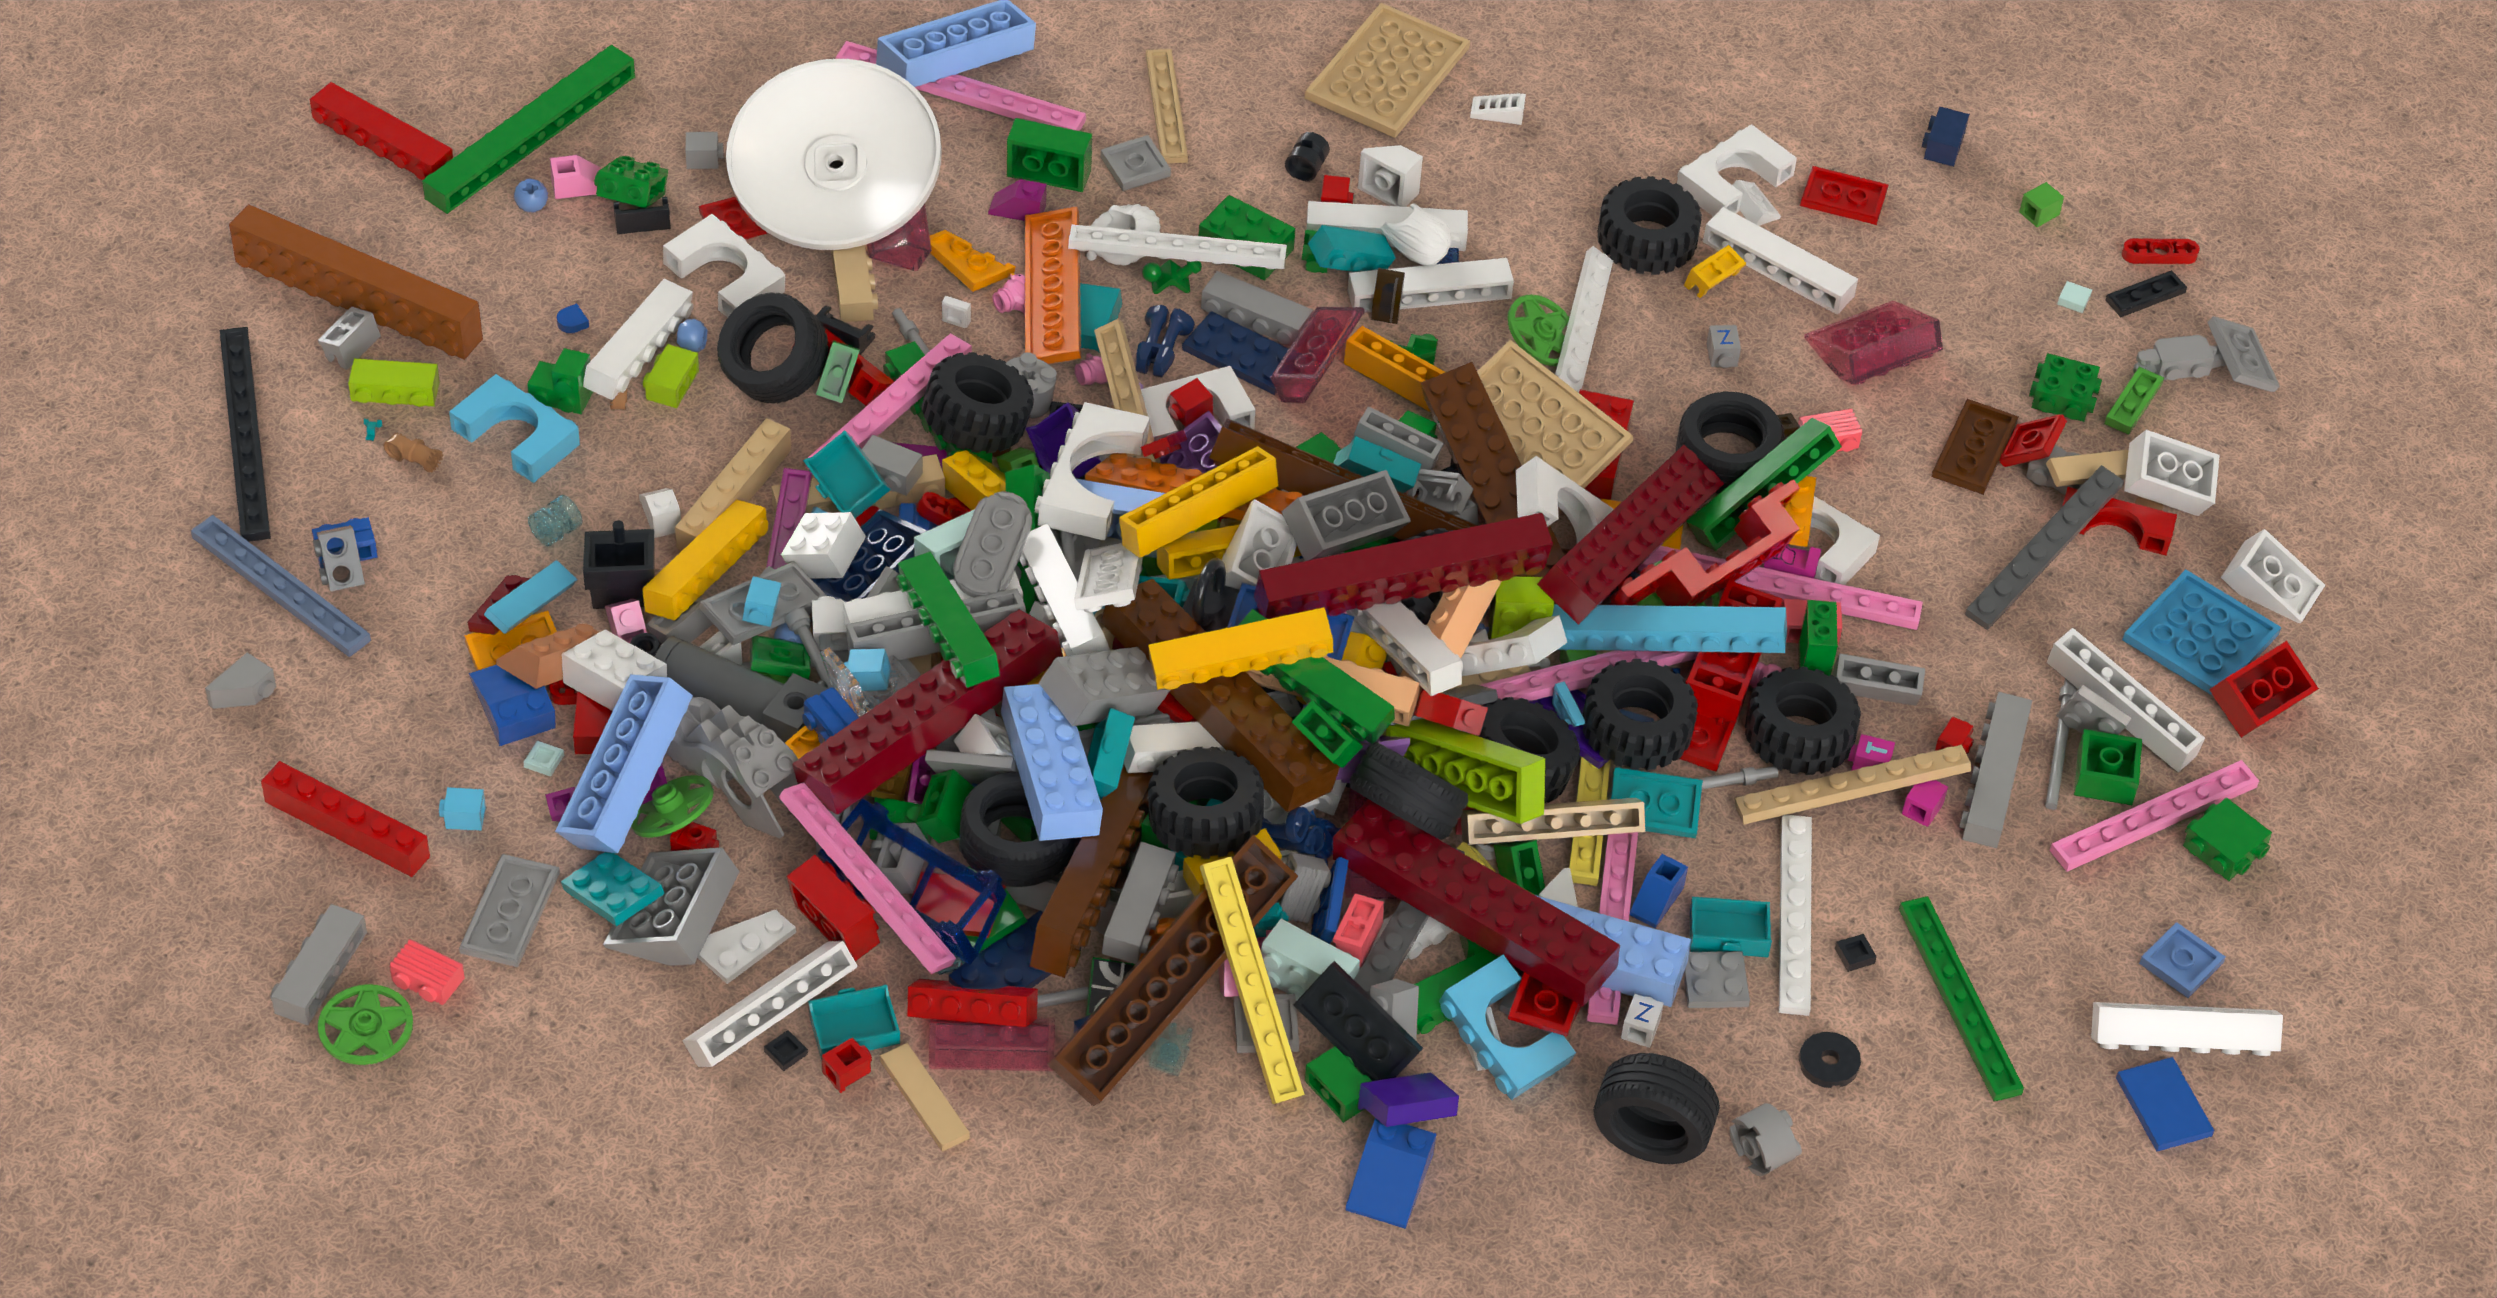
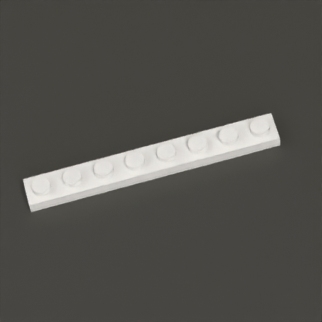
(1177, 246)
(1584, 318)
(1795, 915)

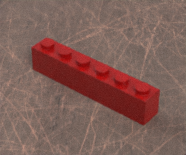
(379, 131)
(345, 819)

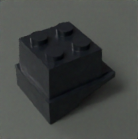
(618, 564)

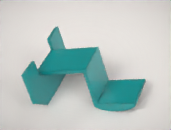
(371, 428)

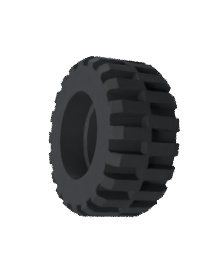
(1649, 248)
(977, 402)
(1537, 732)
(1633, 741)
(1797, 745)
(1205, 775)

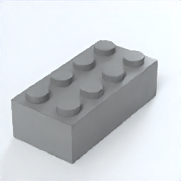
(1346, 516)
(1094, 682)

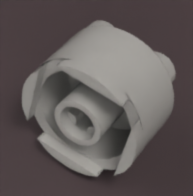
(1040, 378)
(1765, 1138)

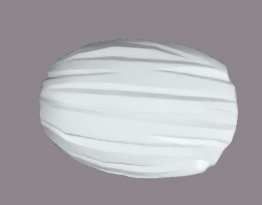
(1419, 237)

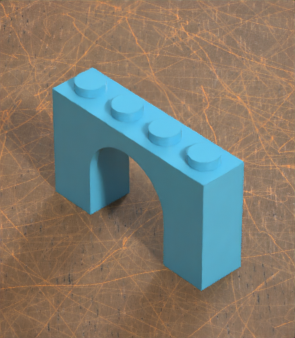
(502, 401)
(1512, 1067)

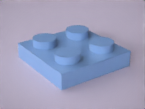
(2182, 960)

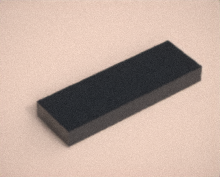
(2146, 293)

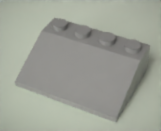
(680, 920)

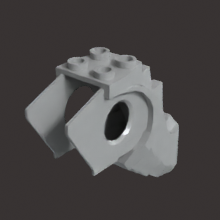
(733, 746)

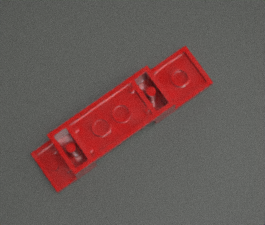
(1682, 580)
(1722, 684)

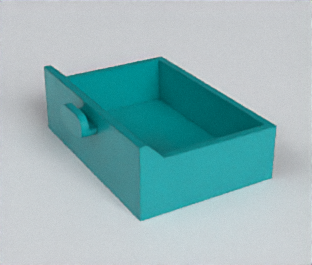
(1098, 307)
(1368, 458)
(847, 475)
(1109, 750)
(1730, 926)
(857, 1014)

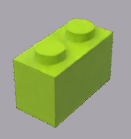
(671, 376)

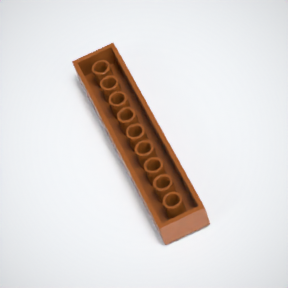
(356, 280)

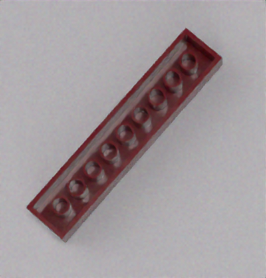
(1630, 534)
(1406, 568)
(922, 716)
(1477, 902)

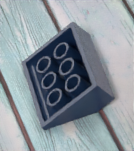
(886, 544)

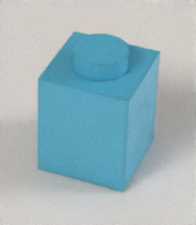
(761, 601)
(870, 668)
(463, 808)

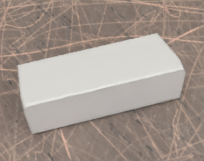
(1755, 204)

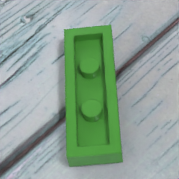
(2134, 400)

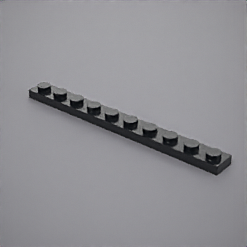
(244, 434)

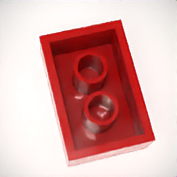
(2263, 689)
(833, 906)

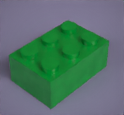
(1049, 155)
(1243, 222)

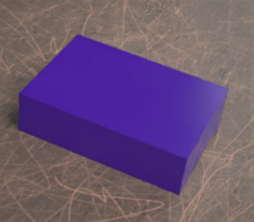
(1051, 434)
(1408, 1099)

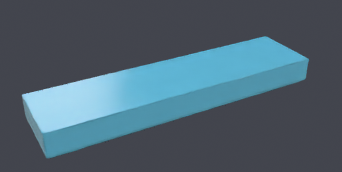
(530, 597)

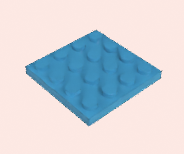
(2200, 632)

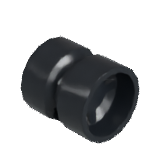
(1307, 156)

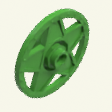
(1540, 329)
(672, 805)
(365, 1024)

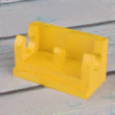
(1714, 270)

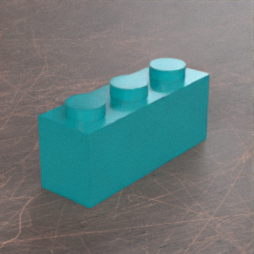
(1350, 249)

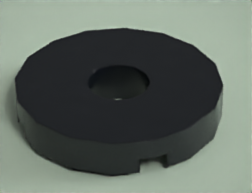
(1829, 1074)

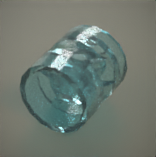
(554, 521)

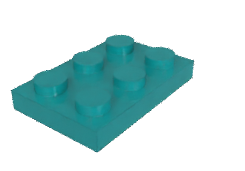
(1668, 800)
(612, 887)

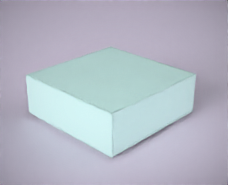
(2074, 297)
(543, 758)

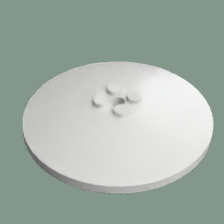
(827, 114)

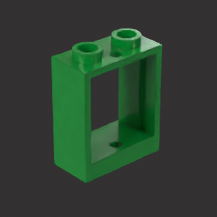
(1818, 636)

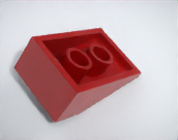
(1543, 1007)

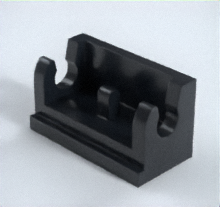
(642, 218)
(847, 333)

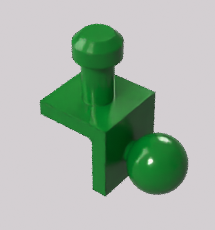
(1170, 275)
(1422, 346)

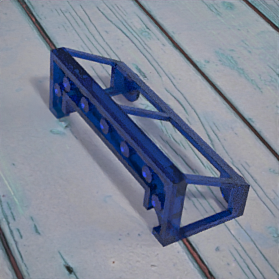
(983, 882)

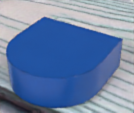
(572, 319)

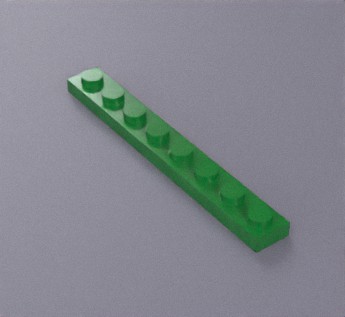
(1961, 999)

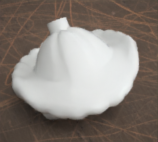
(1128, 218)

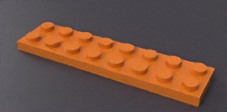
(1052, 287)
(1158, 477)

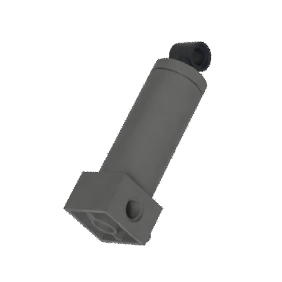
(728, 683)

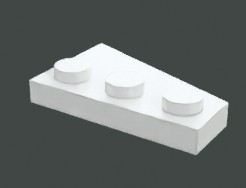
(744, 944)

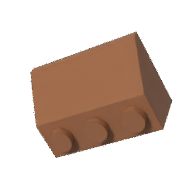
(541, 659)

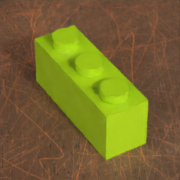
(394, 382)

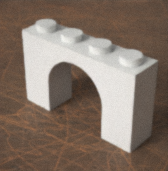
(1745, 149)
(715, 241)
(1228, 400)
(1545, 489)
(1852, 543)
(1513, 650)

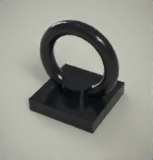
(1211, 602)

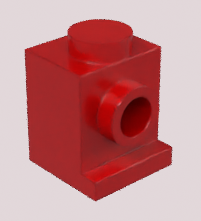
(1955, 734)
(694, 837)
(846, 1064)

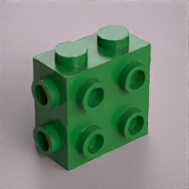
(631, 181)
(2065, 387)
(2227, 839)

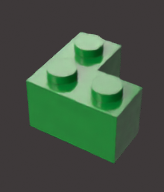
(562, 383)

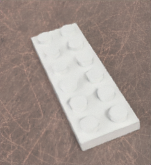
(1107, 578)

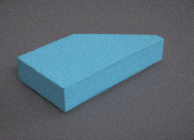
(1566, 705)

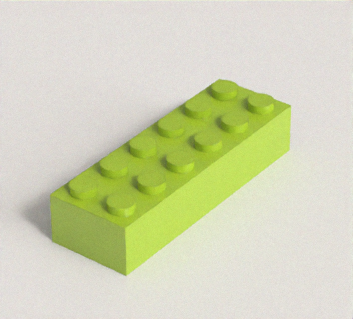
(1492, 774)

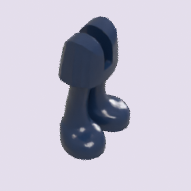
(1161, 354)
(1296, 833)

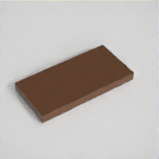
(1975, 446)

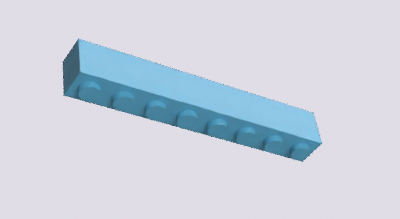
(1677, 629)

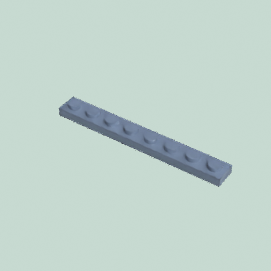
(281, 586)

